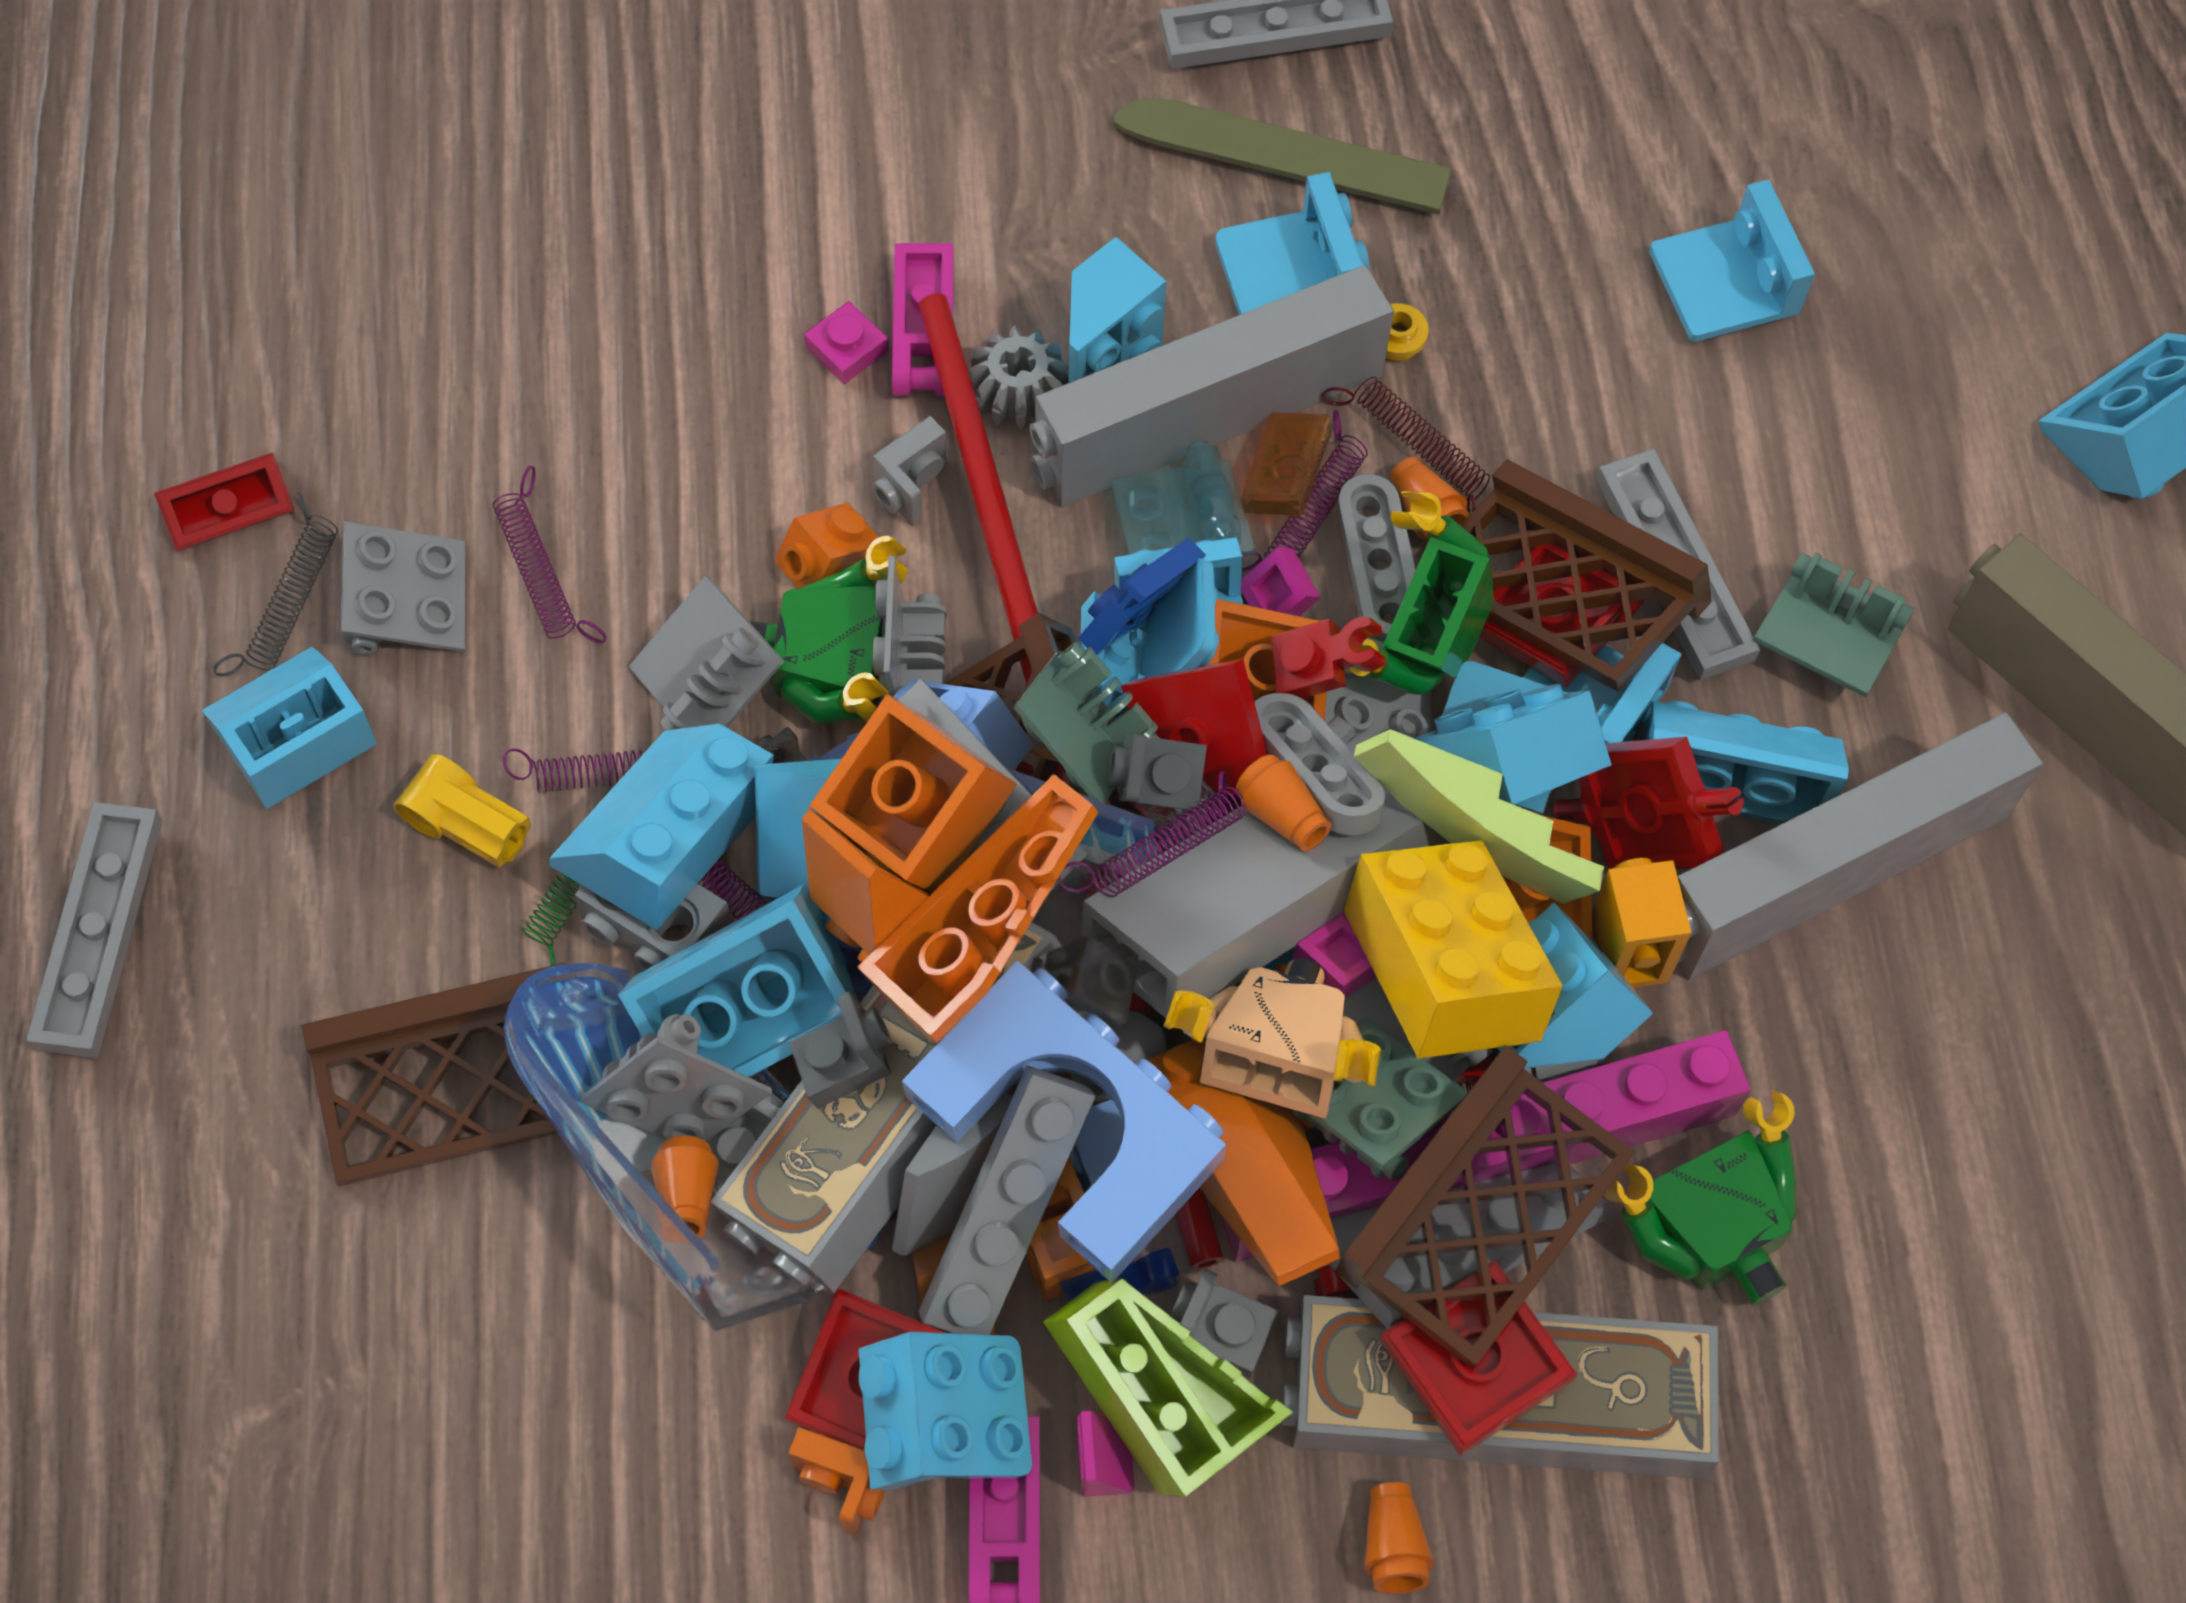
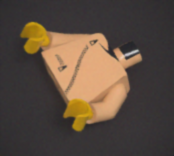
(1277, 1037)

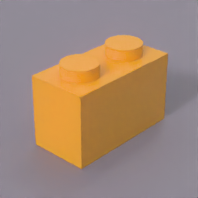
(1642, 920)

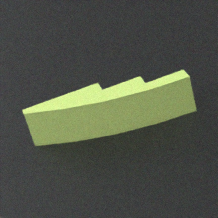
(1464, 806)

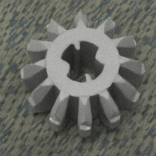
(1014, 372)

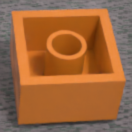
(912, 794)

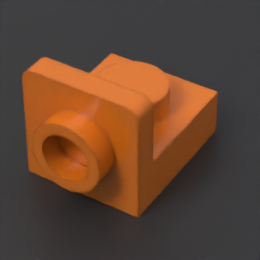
(833, 1464)

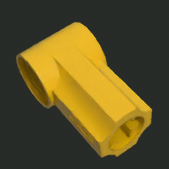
(449, 803)

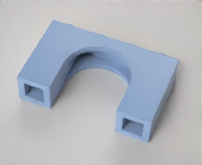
(1163, 1147)

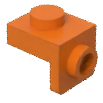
(823, 544)

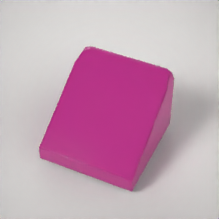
(1102, 1457)

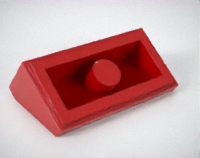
(224, 501)

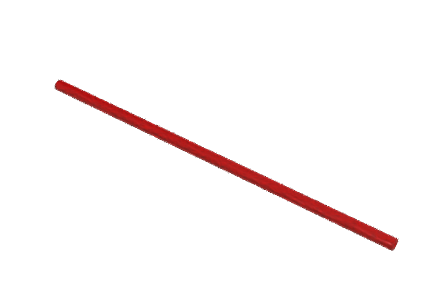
(1019, 605)

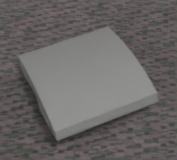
(942, 1180)

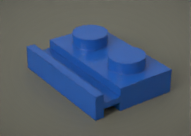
(1130, 605)

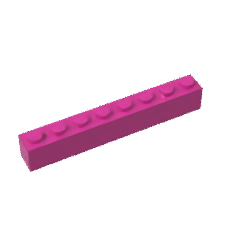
(1629, 1098)

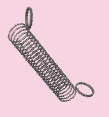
(308, 518)

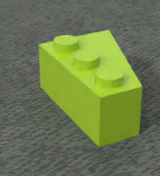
(1160, 1387)

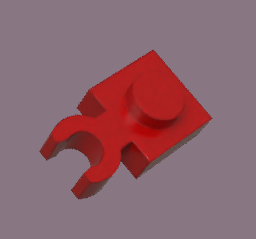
(1315, 655)

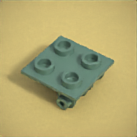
(1833, 624)
(1076, 722)
(1394, 1113)

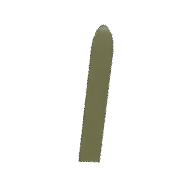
(1285, 152)

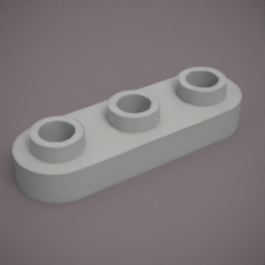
(1374, 540)
(1336, 780)

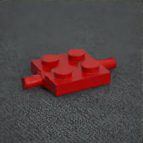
(1651, 805)

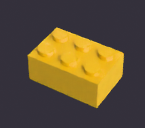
(1451, 948)

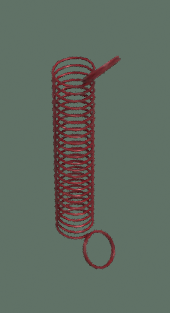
(1471, 497)

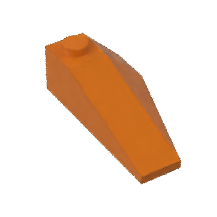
(971, 924)
(1268, 1174)

